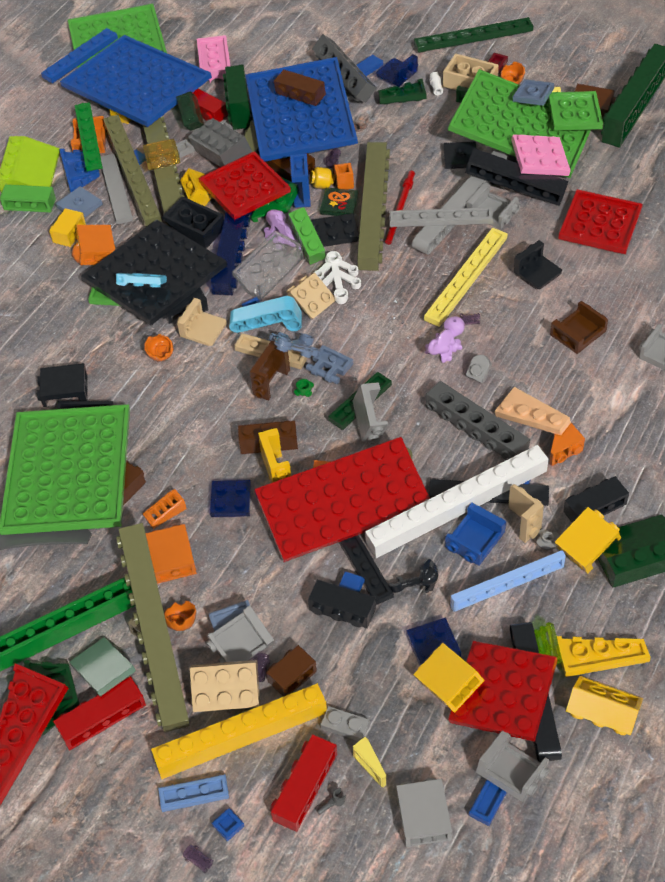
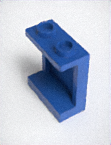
(300, 176)
(476, 534)

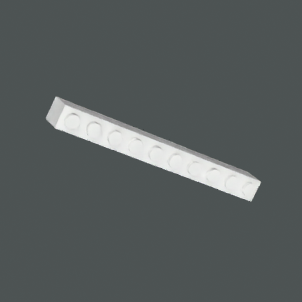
(455, 501)

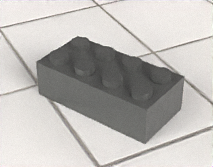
(219, 143)

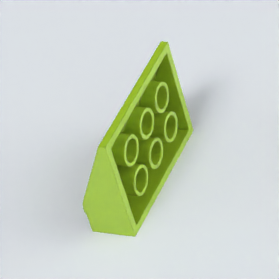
(28, 163)

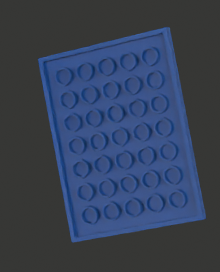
(135, 80)
(295, 127)

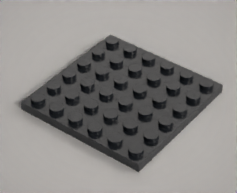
(160, 252)

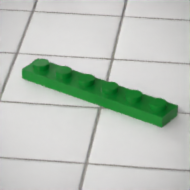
(88, 137)

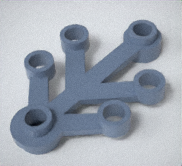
(302, 345)

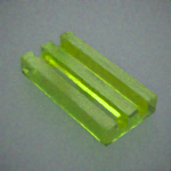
(542, 641)

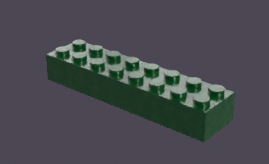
(634, 97)

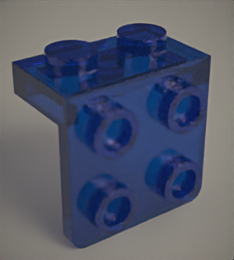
(398, 72)

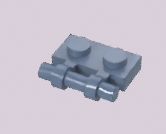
(332, 360)

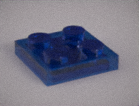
(230, 498)
(429, 637)

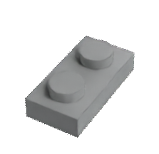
(345, 724)

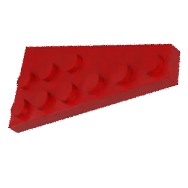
(23, 720)

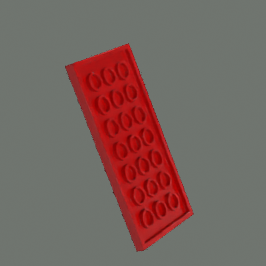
(340, 498)

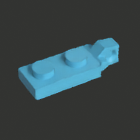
(140, 279)

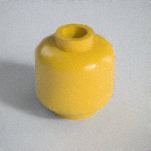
(321, 178)

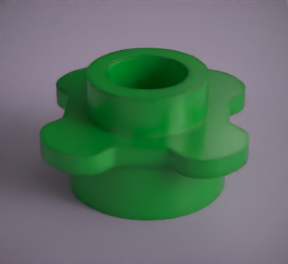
(303, 388)

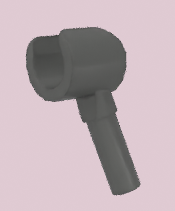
(334, 801)

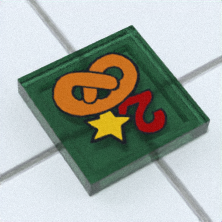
(338, 201)

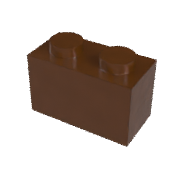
(291, 671)

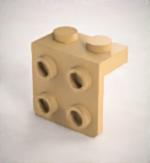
(311, 295)
(199, 325)
(528, 509)

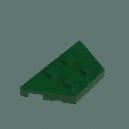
(62, 674)

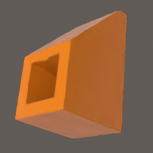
(344, 176)
(566, 445)

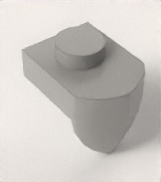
(479, 368)

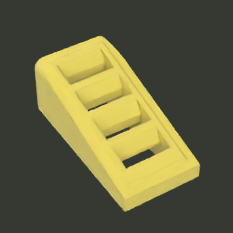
(368, 760)

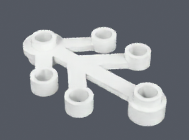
(333, 260)

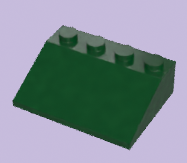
(637, 553)

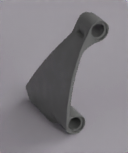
(44, 538)

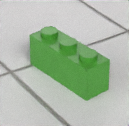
(28, 198)
(307, 235)

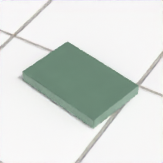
(102, 666)

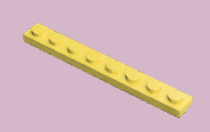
(465, 277)

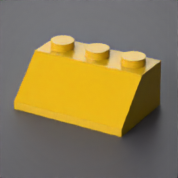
(604, 705)

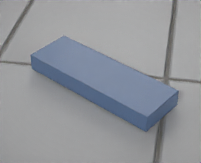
(193, 793)

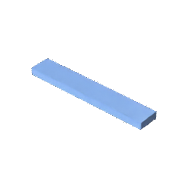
(507, 581)

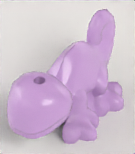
(276, 220)
(444, 341)

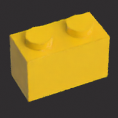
(193, 188)
(64, 229)

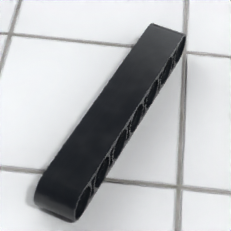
(547, 738)

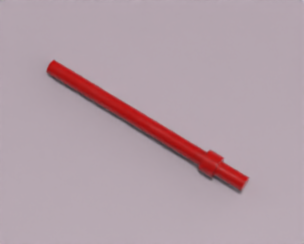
(407, 185)

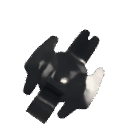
(427, 577)

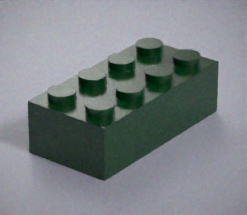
(237, 97)

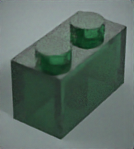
(190, 111)

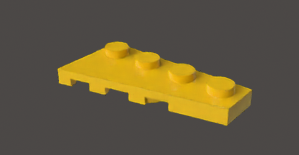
(595, 655)

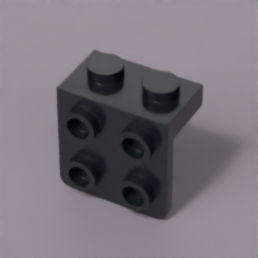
(534, 267)

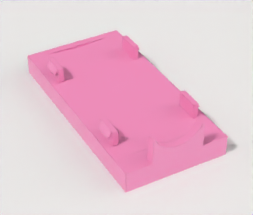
(213, 55)

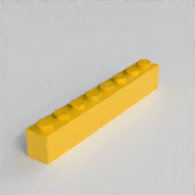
(239, 731)

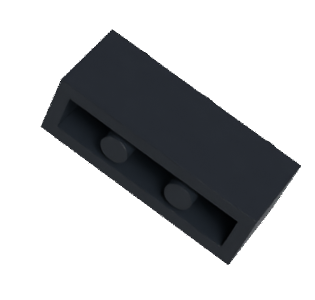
(603, 497)
(342, 604)

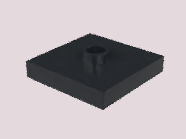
(458, 154)

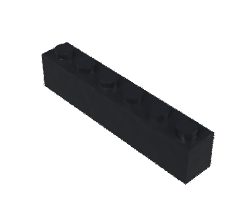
(509, 175)

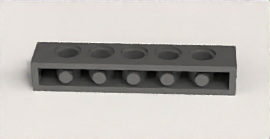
(353, 78)
(476, 421)

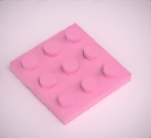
(540, 155)

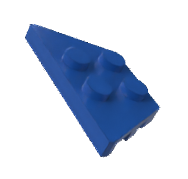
(76, 170)

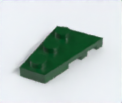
(409, 92)

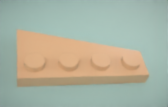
(531, 412)

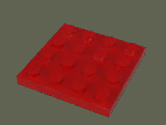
(244, 185)
(600, 221)
(512, 691)

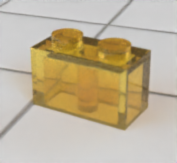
(161, 154)

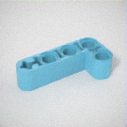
(266, 313)

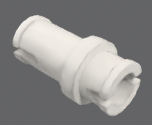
(435, 82)

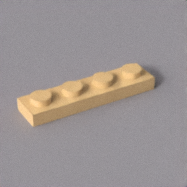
(256, 346)

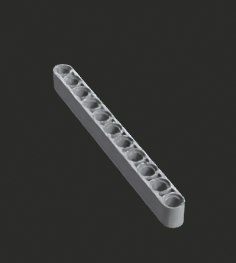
(431, 236)

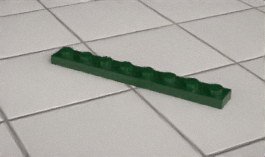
(473, 34)

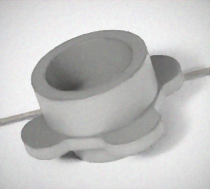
(547, 544)

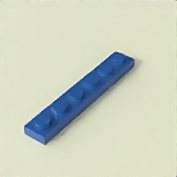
(79, 55)

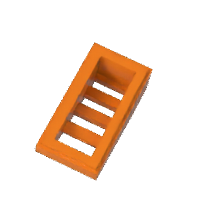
(168, 499)

